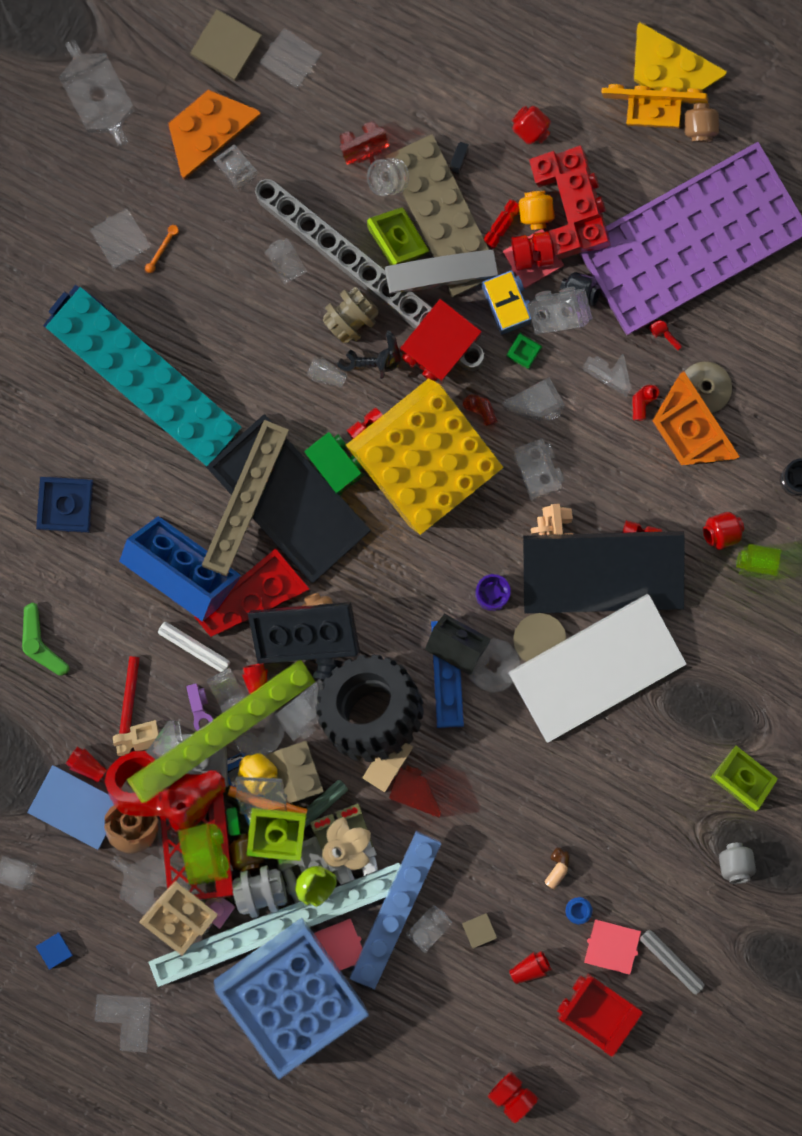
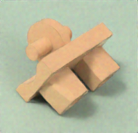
(552, 520)

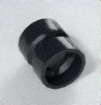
(792, 478)

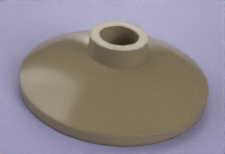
(720, 384)

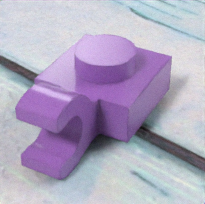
(197, 700)

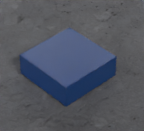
(54, 950)

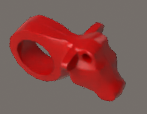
(179, 802)

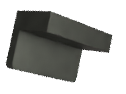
(457, 643)

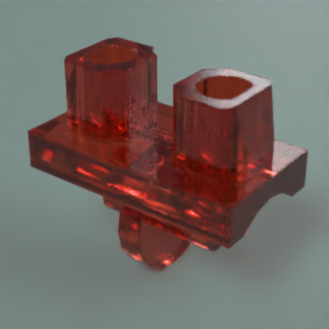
(365, 146)

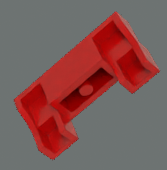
(578, 193)

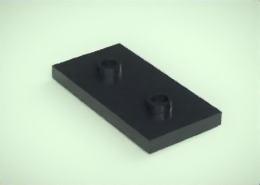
(304, 632)

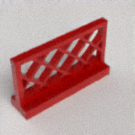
(216, 817)

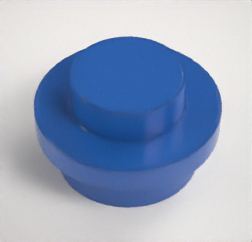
(578, 910)

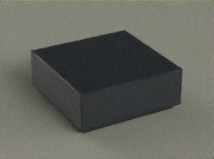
(459, 157)

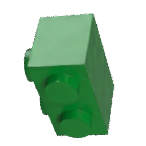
(334, 462)

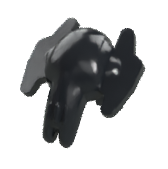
(386, 360)

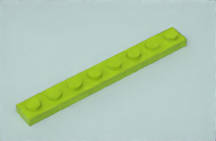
(221, 731)

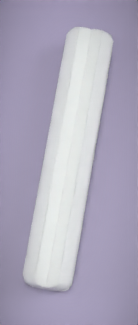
(193, 647)

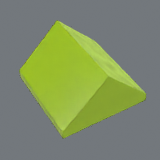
(397, 237)
(744, 778)
(276, 834)

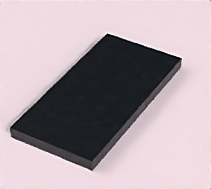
(296, 506)
(602, 571)

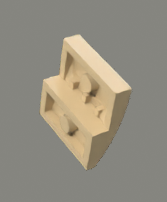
(178, 918)

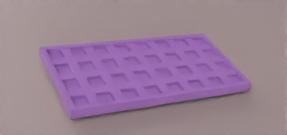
(694, 238)

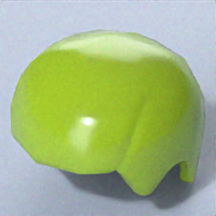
(315, 885)

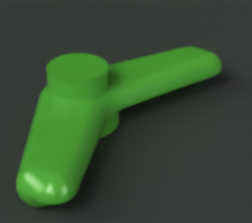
(34, 646)

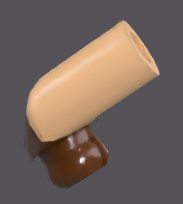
(560, 869)

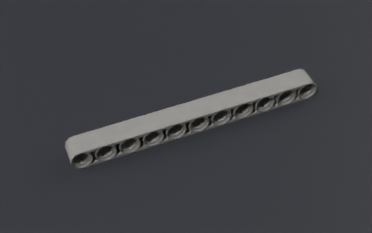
(342, 247)

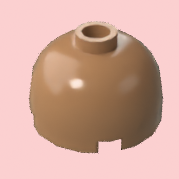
(130, 832)

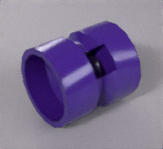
(492, 592)

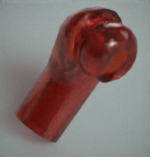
(482, 406)

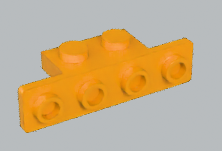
(653, 107)

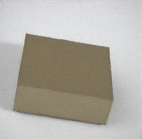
(479, 930)

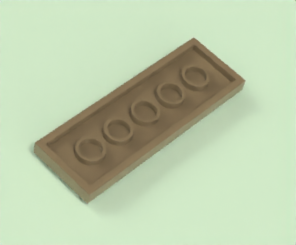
(439, 205)

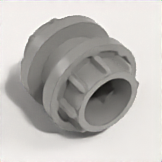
(259, 891)

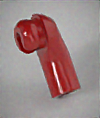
(642, 399)

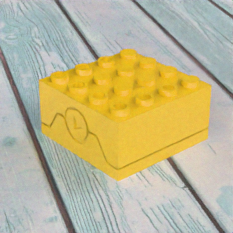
(424, 456)

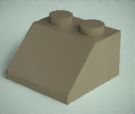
(297, 771)

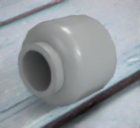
(737, 863)

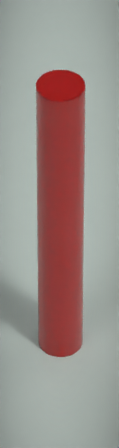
(129, 695)

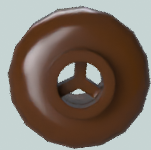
(238, 856)

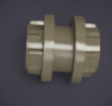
(350, 315)

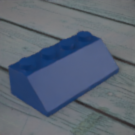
(175, 568)

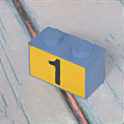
(507, 301)

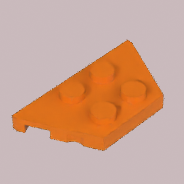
(207, 128)
(691, 427)

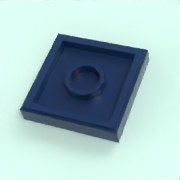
(64, 504)

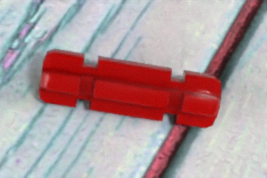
(502, 224)

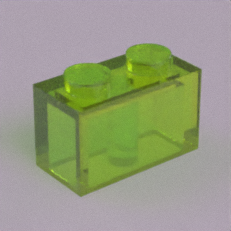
(758, 562)
(203, 854)

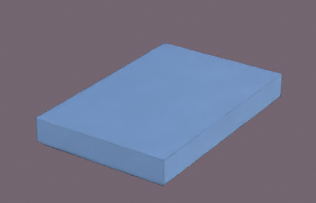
(72, 807)

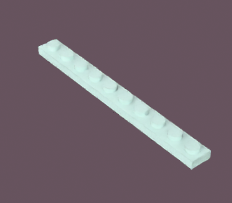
(261, 930)

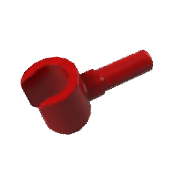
(659, 328)

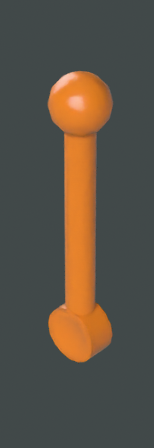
(172, 231)

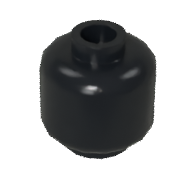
(586, 282)

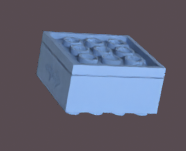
(290, 998)

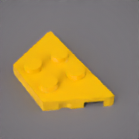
(668, 64)

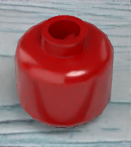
(531, 125)
(723, 530)

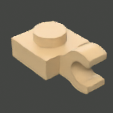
(140, 738)

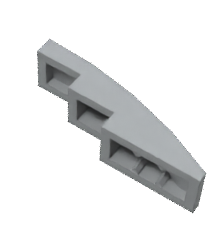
(441, 271)

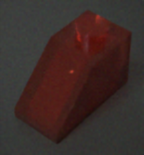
(414, 791)

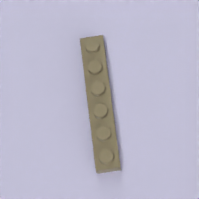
(245, 498)

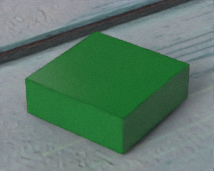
(524, 351)
(233, 821)

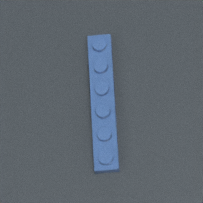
(395, 910)

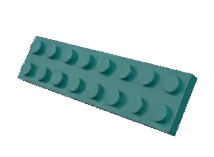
(143, 376)

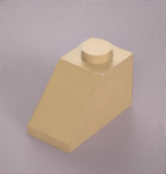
(383, 772)

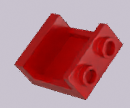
(439, 342)
(599, 1014)

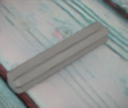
(672, 962)

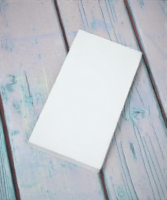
(597, 668)

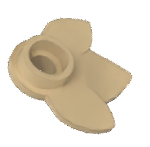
(350, 844)

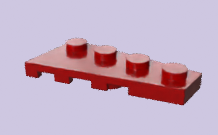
(262, 587)

